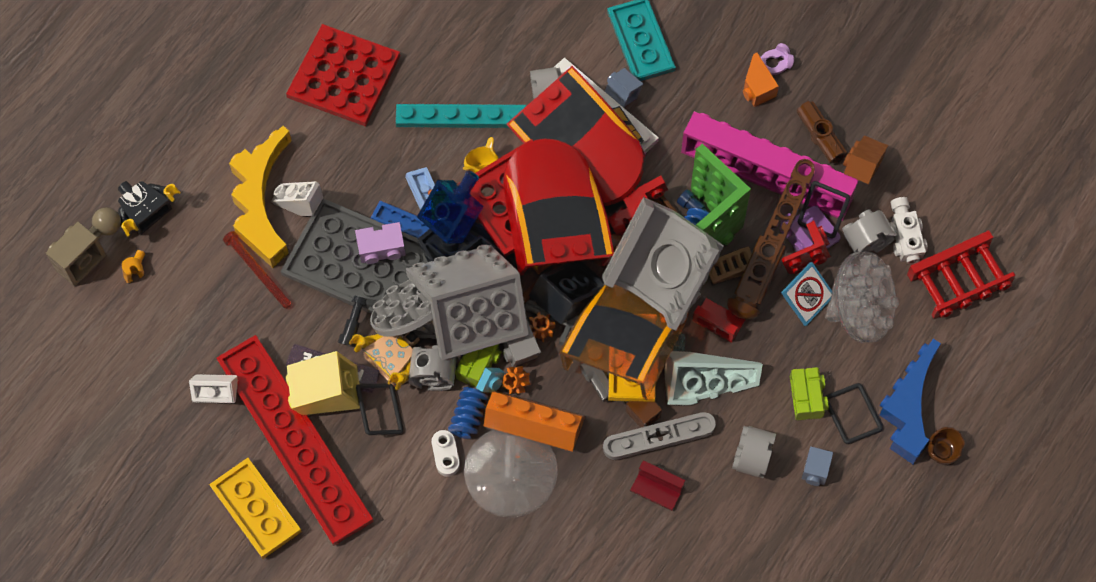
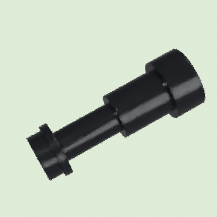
(352, 324)

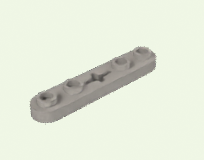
(637, 442)

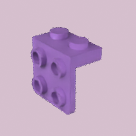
(801, 237)

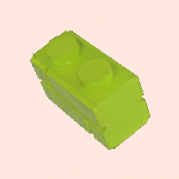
(473, 364)
(807, 393)

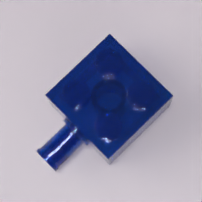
(451, 208)

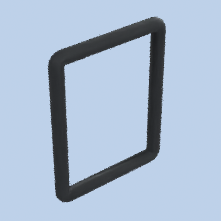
(828, 188)
(363, 413)
(837, 423)

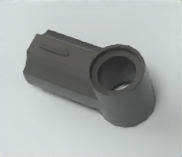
(598, 378)

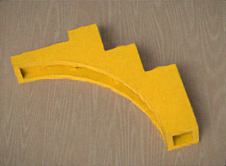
(250, 197)

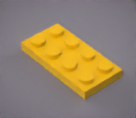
(255, 508)

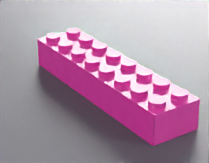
(765, 163)

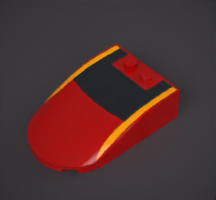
(580, 117)
(554, 207)

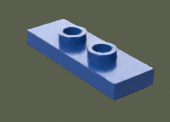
(409, 223)

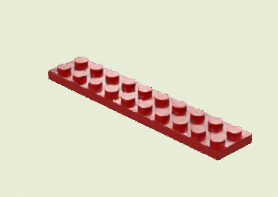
(295, 441)

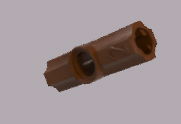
(816, 122)

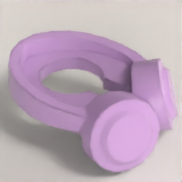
(780, 51)

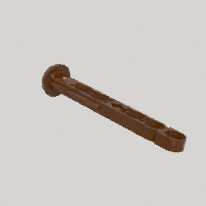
(749, 292)

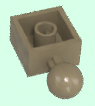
(80, 249)

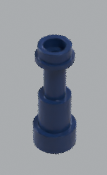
(688, 200)

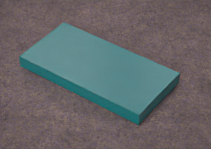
(641, 39)

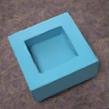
(490, 380)

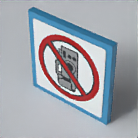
(807, 293)

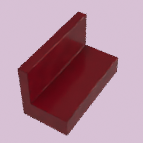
(658, 485)

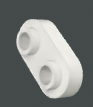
(445, 452)

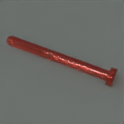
(232, 239)

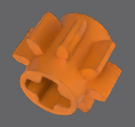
(539, 321)
(516, 380)

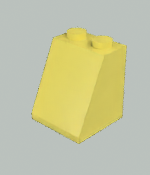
(323, 384)

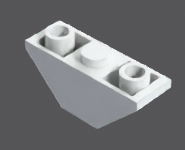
(298, 198)

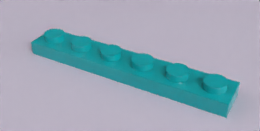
(455, 115)

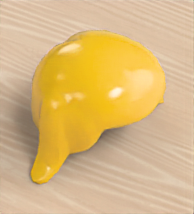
(480, 157)

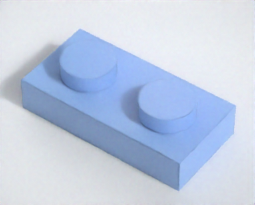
(420, 183)

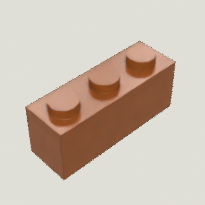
(864, 159)

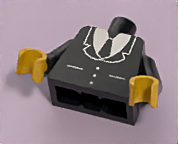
(144, 205)

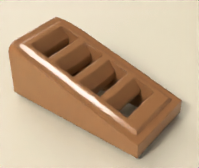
(729, 258)

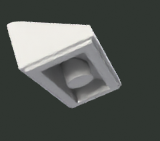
(213, 388)

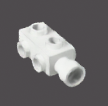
(907, 233)

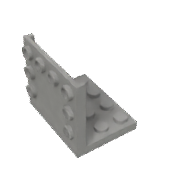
(472, 300)

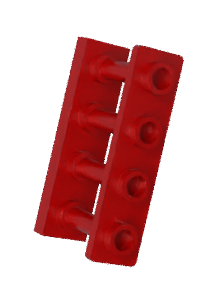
(961, 253)

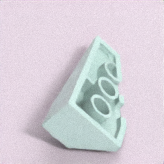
(701, 376)

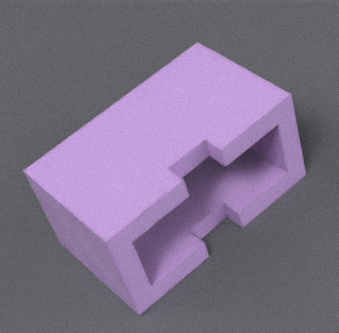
(380, 243)

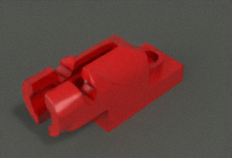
(652, 190)

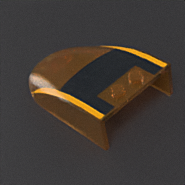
(621, 337)

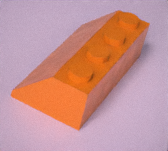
(533, 420)

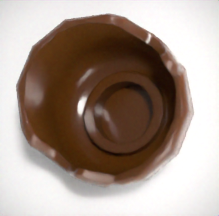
(945, 445)

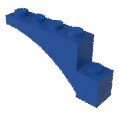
(904, 406)

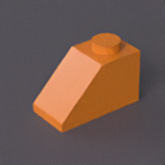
(759, 83)

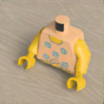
(388, 355)

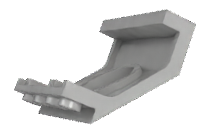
(663, 260)

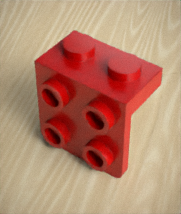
(815, 253)

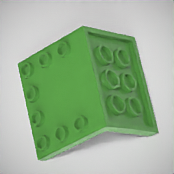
(724, 194)

